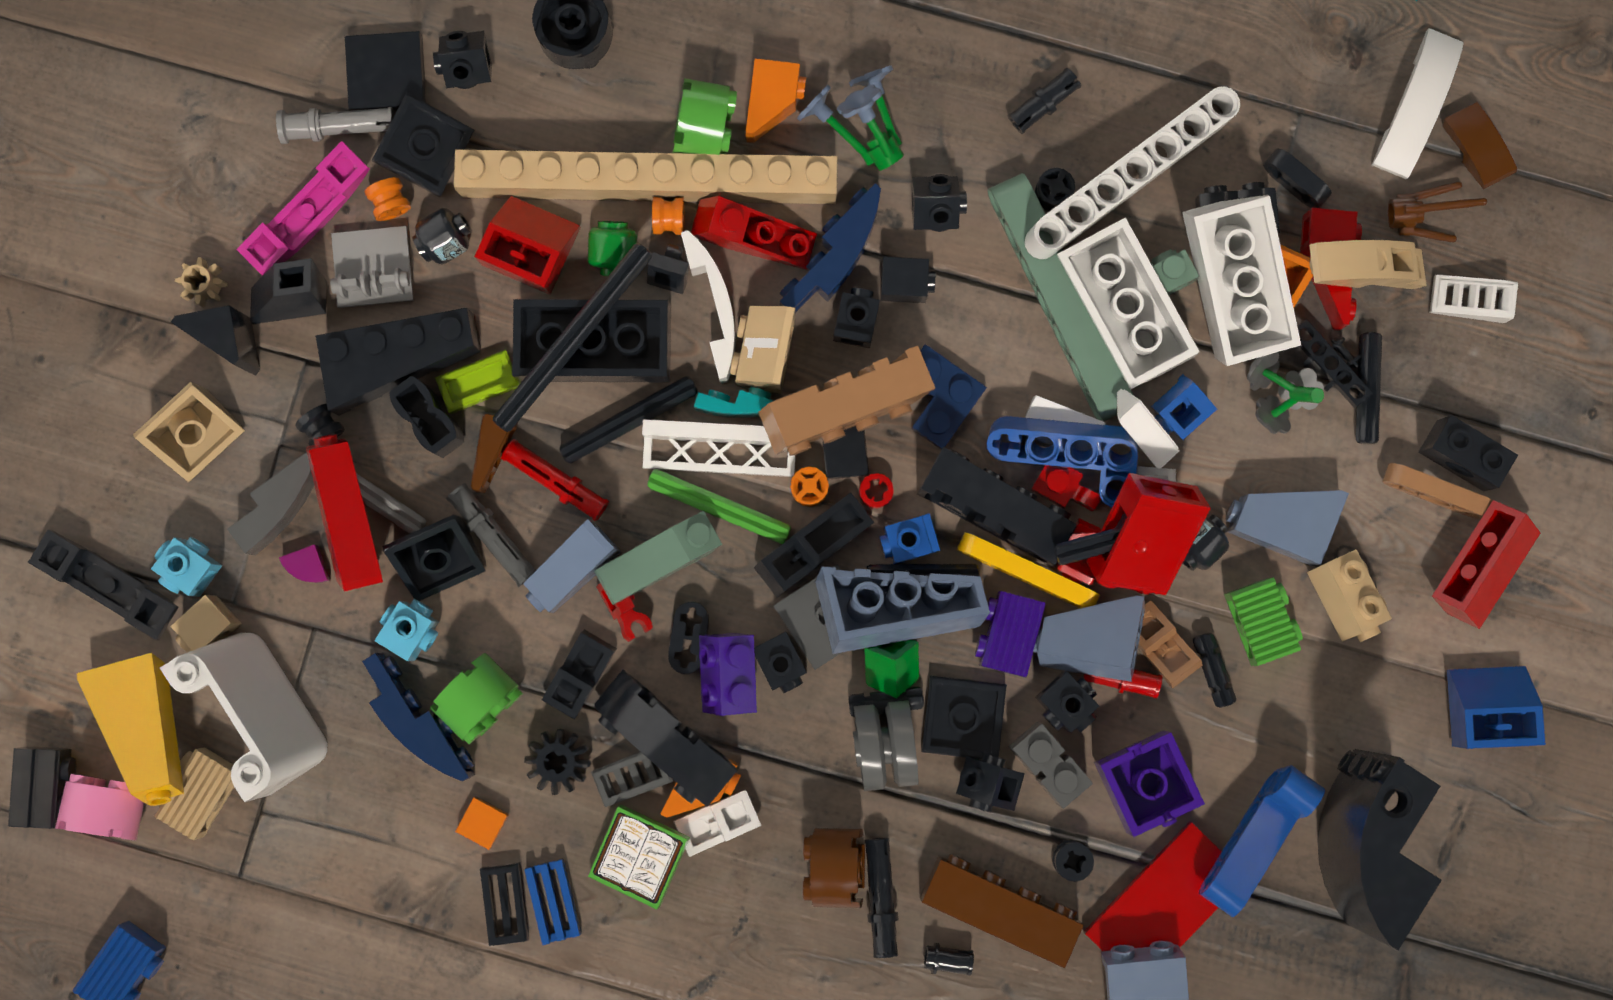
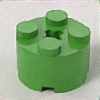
(703, 118)
(476, 699)

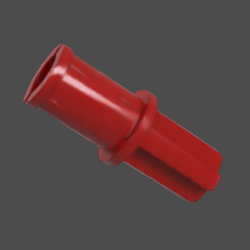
(1142, 683)

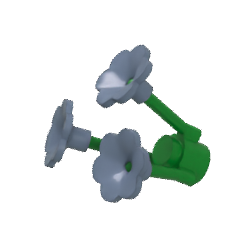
(884, 145)

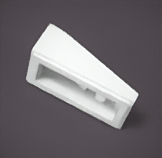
(1506, 304)

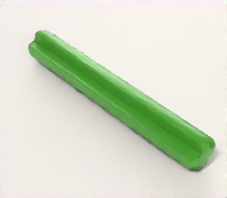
(718, 506)

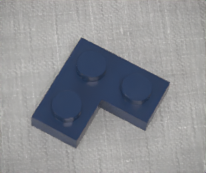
(951, 402)

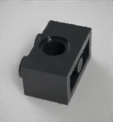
(1468, 453)

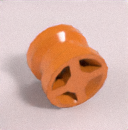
(387, 199)
(668, 215)
(809, 481)

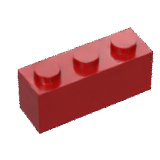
(1486, 564)

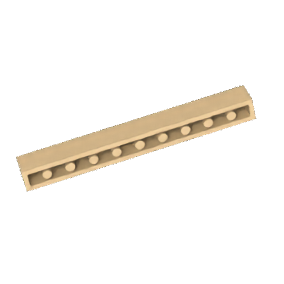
(645, 176)

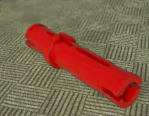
(567, 488)

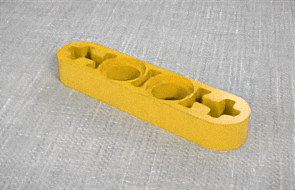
(1027, 571)

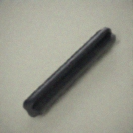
(628, 419)

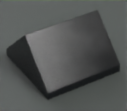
(225, 333)
(435, 557)

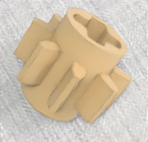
(196, 273)

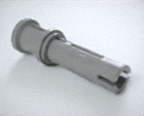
(316, 124)

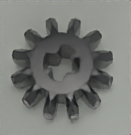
(560, 748)

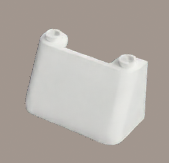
(260, 705)

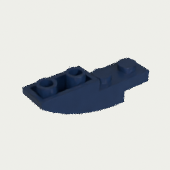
(846, 241)
(421, 734)

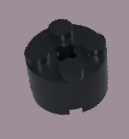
(577, 47)

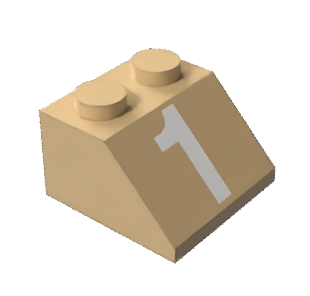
(765, 347)

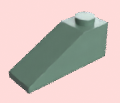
(658, 557)

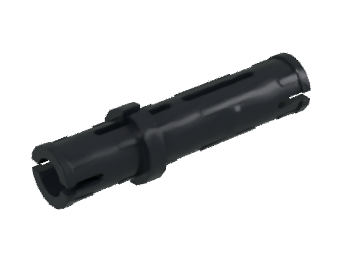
(882, 912)

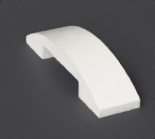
(1420, 104)
(702, 262)

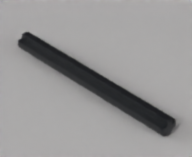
(572, 337)

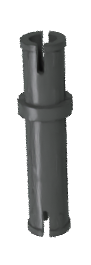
(486, 528)

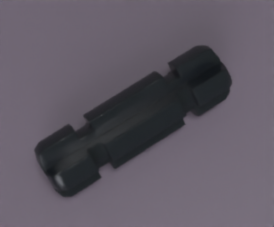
(1214, 670)
(880, 699)

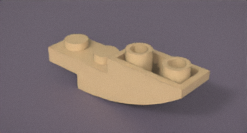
(1368, 263)

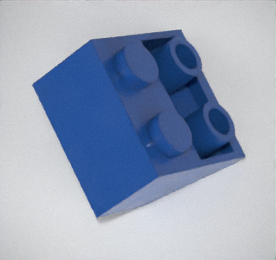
(1494, 708)

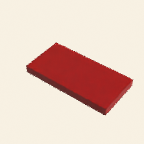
(1162, 898)

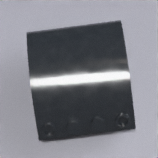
(1362, 843)

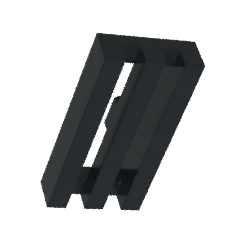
(500, 871)

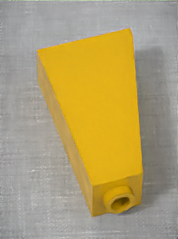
(138, 724)

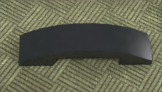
(104, 583)

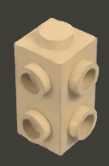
(1350, 597)

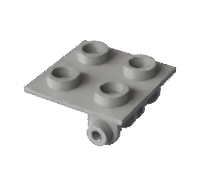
(371, 267)

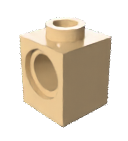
(204, 624)

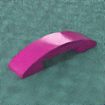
(307, 212)

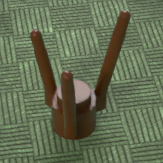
(1407, 212)

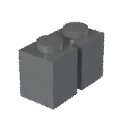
(1041, 752)

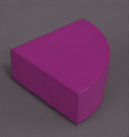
(306, 565)

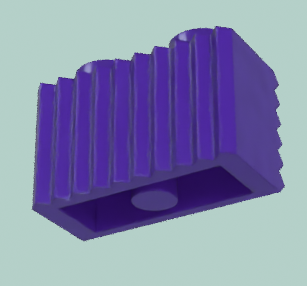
(1010, 633)

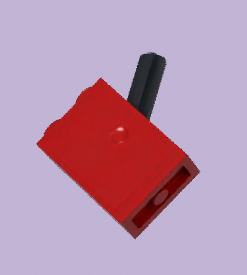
(1142, 536)

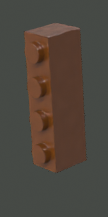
(1001, 910)

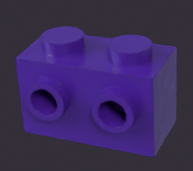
(727, 674)

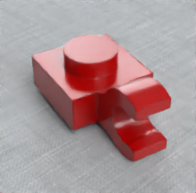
(1062, 484)
(625, 614)

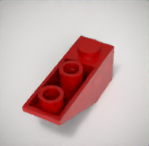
(1329, 226)
(752, 232)

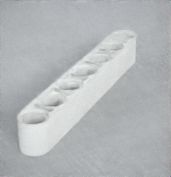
(1144, 160)

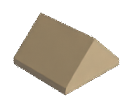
(189, 431)

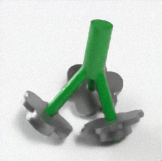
(1297, 390)

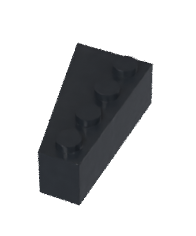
(378, 357)
(995, 506)

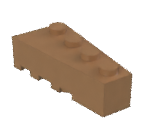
(847, 403)

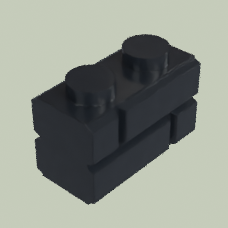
(38, 785)

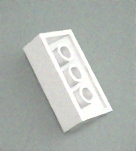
(1242, 278)
(1128, 304)

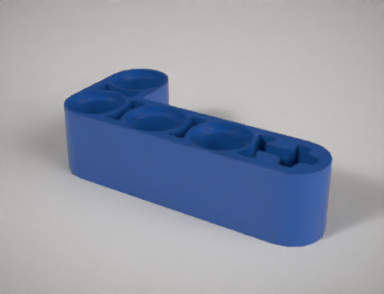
(1062, 451)
(1259, 836)

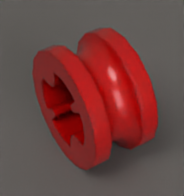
(865, 486)

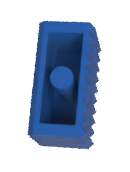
(121, 965)

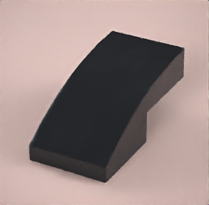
(579, 674)

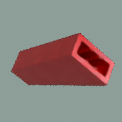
(343, 513)

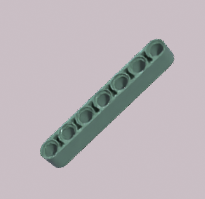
(1069, 319)

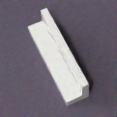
(710, 433)

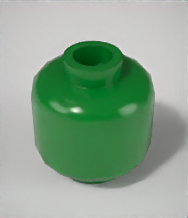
(609, 244)

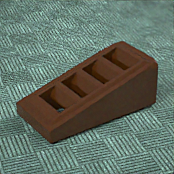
(489, 451)

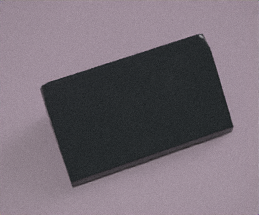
(846, 455)

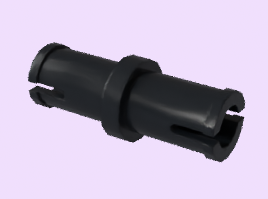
(1044, 100)

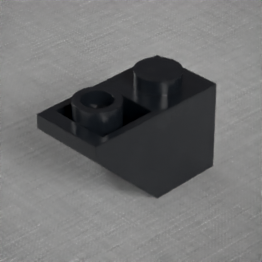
(288, 292)

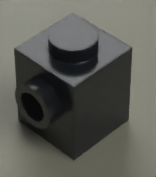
(780, 663)

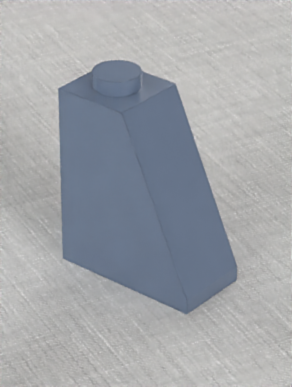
(1288, 522)
(570, 567)
(1094, 639)

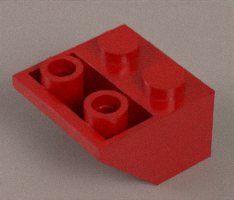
(527, 244)

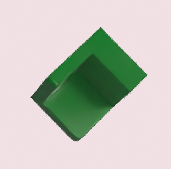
(892, 666)

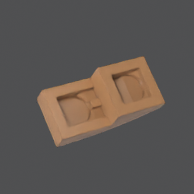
(1166, 648)

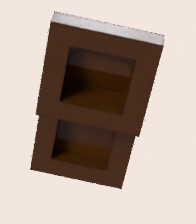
(1481, 144)

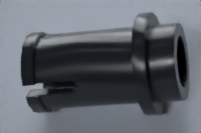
(948, 960)

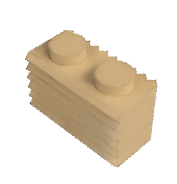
(206, 789)

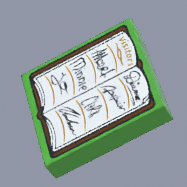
(639, 856)

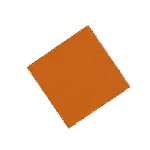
(482, 823)

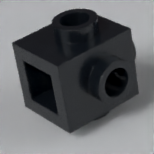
(463, 59)
(937, 202)
(1054, 698)
(989, 783)

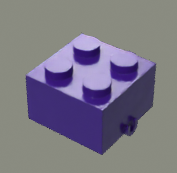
(1149, 783)

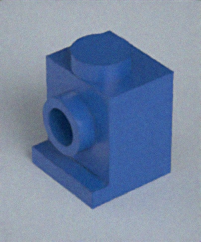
(1194, 410)
(925, 536)

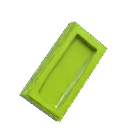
(477, 382)

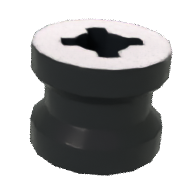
(1059, 182)
(318, 423)
(1069, 853)

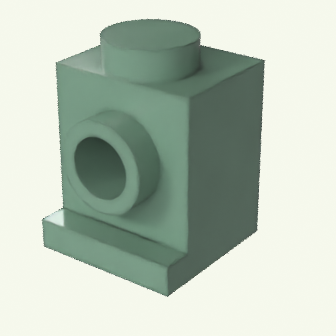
(1174, 270)

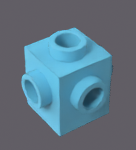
(185, 566)
(395, 634)

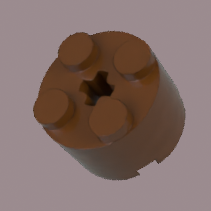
(835, 868)

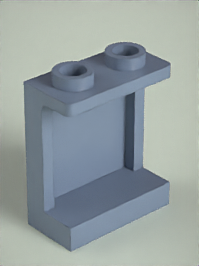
(1146, 972)

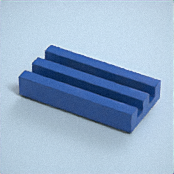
(560, 934)

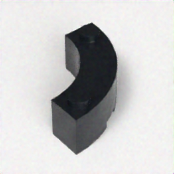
(656, 733)

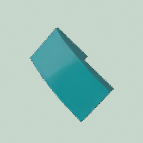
(746, 404)

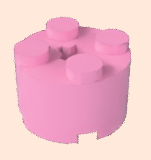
(99, 810)

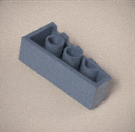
(888, 608)

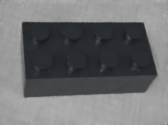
(624, 347)

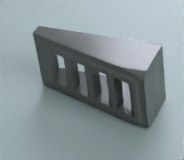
(605, 786)

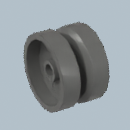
(885, 745)

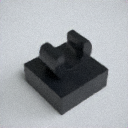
(668, 270)

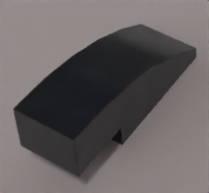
(813, 544)

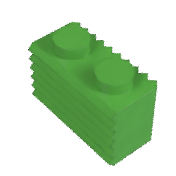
(1264, 621)

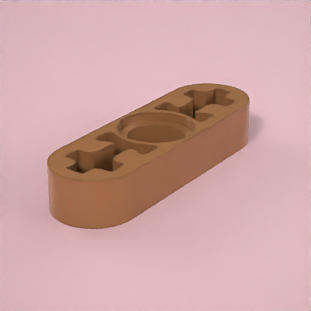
(1436, 491)

